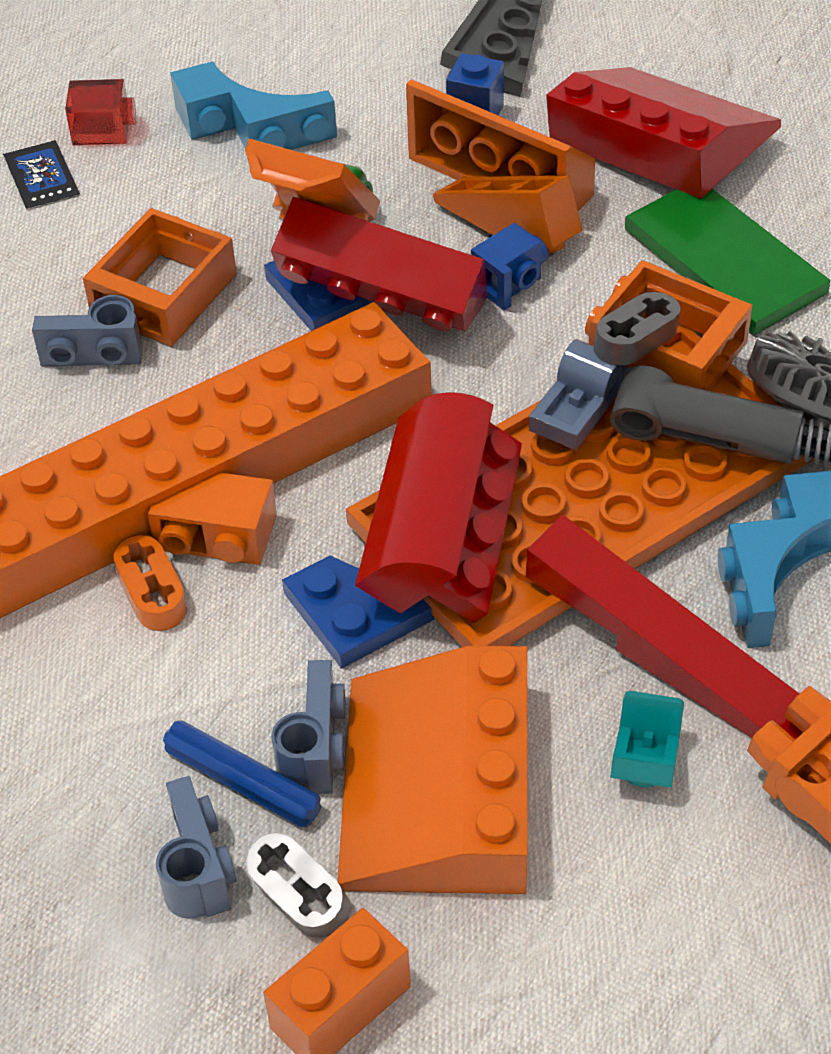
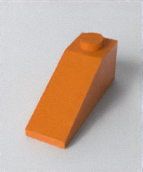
(536, 203)

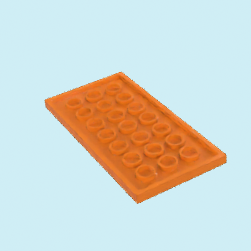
(617, 490)

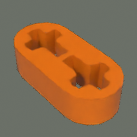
(159, 578)

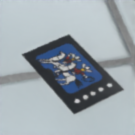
(41, 174)

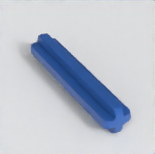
(242, 773)

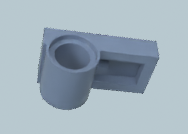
(101, 338)
(578, 397)
(313, 732)
(194, 854)

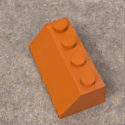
(477, 143)

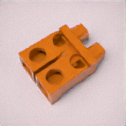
(800, 767)

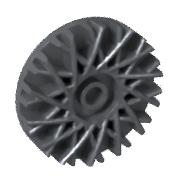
(794, 373)

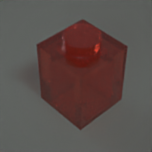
(99, 111)

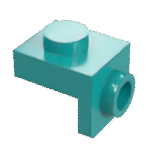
(647, 739)

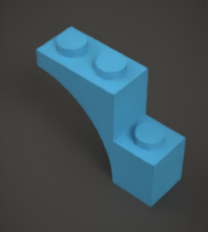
(214, 103)
(768, 551)

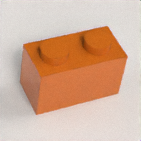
(338, 987)

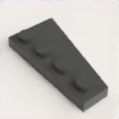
(499, 32)

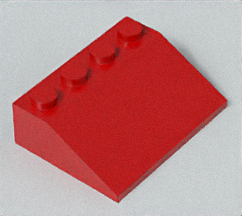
(655, 127)

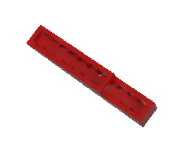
(658, 629)

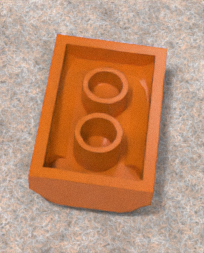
(309, 179)

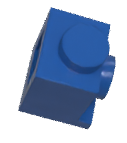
(511, 263)

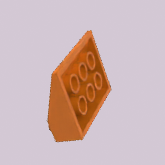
(438, 776)

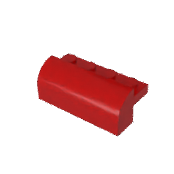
(441, 507)

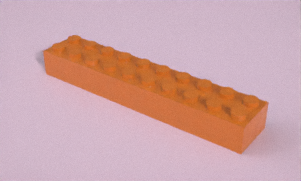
(252, 421)

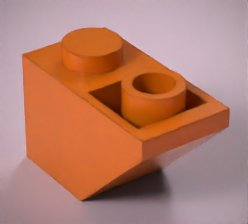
(217, 518)

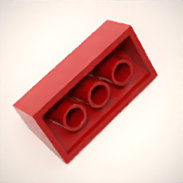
(380, 265)

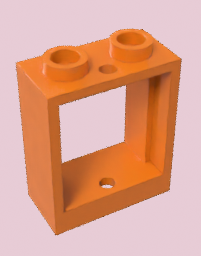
(156, 234)
(703, 309)

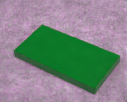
(728, 253)

